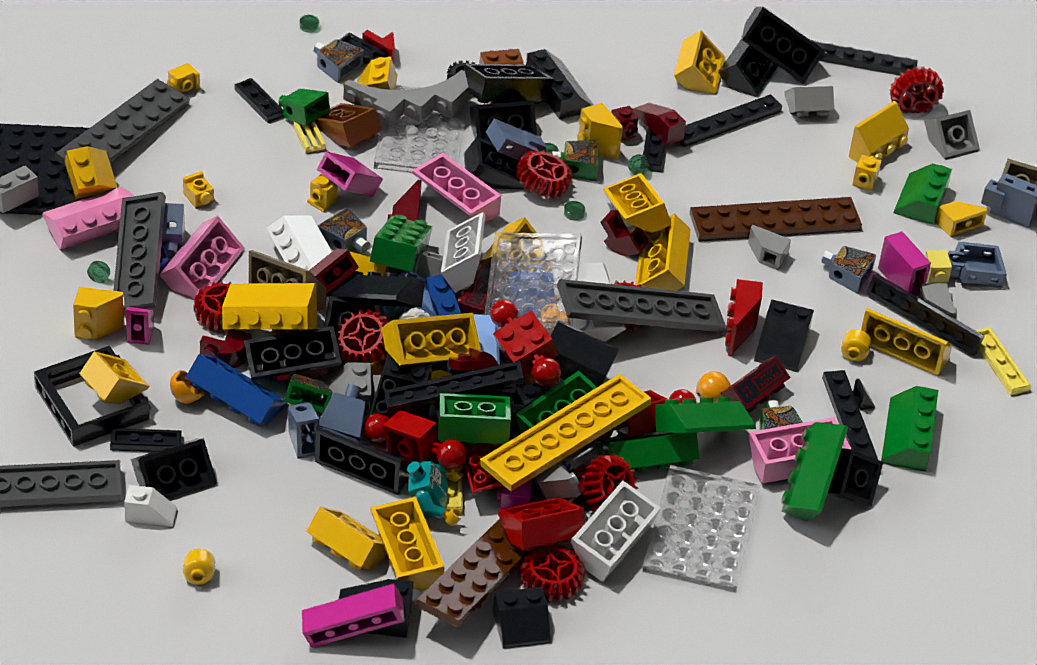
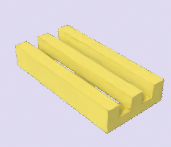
(298, 129)

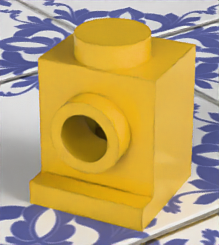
(184, 78)
(198, 189)
(322, 193)

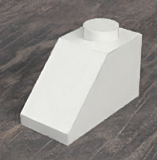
(149, 507)

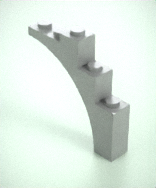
(416, 104)

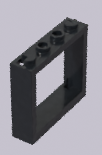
(68, 370)

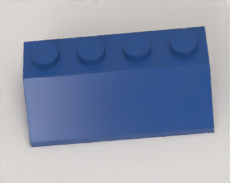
(235, 389)

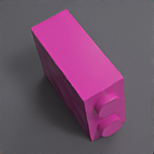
(349, 174)
(903, 263)

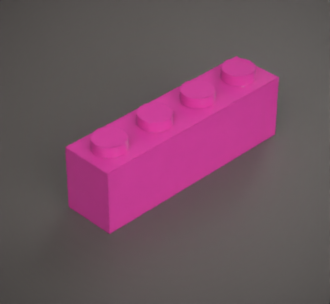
(352, 615)

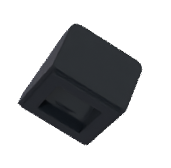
(862, 396)

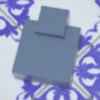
(522, 141)
(1011, 199)
(976, 266)

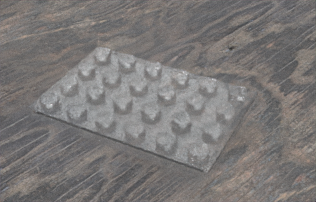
(413, 143)
(528, 270)
(702, 528)

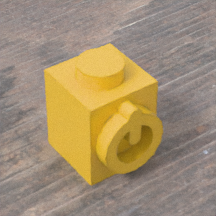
(866, 172)

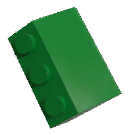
(924, 193)
(474, 418)

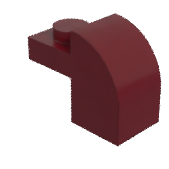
(620, 238)
(228, 350)
(473, 361)

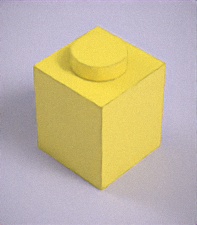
(940, 266)

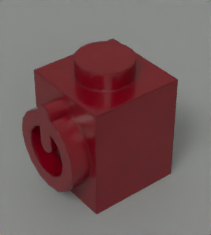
(628, 120)

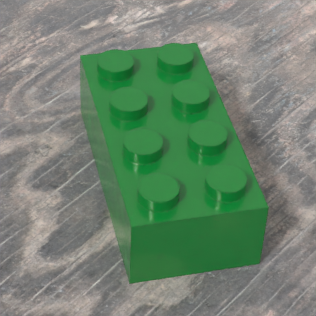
(401, 243)

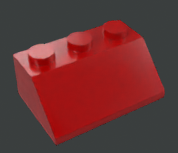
(541, 523)

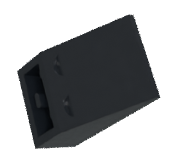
(399, 376)

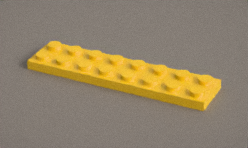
(565, 432)

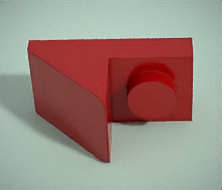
(384, 44)

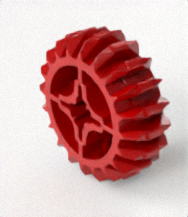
(916, 85)
(544, 174)
(209, 305)
(357, 335)
(600, 483)
(554, 570)

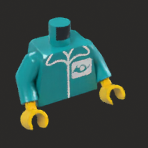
(429, 486)

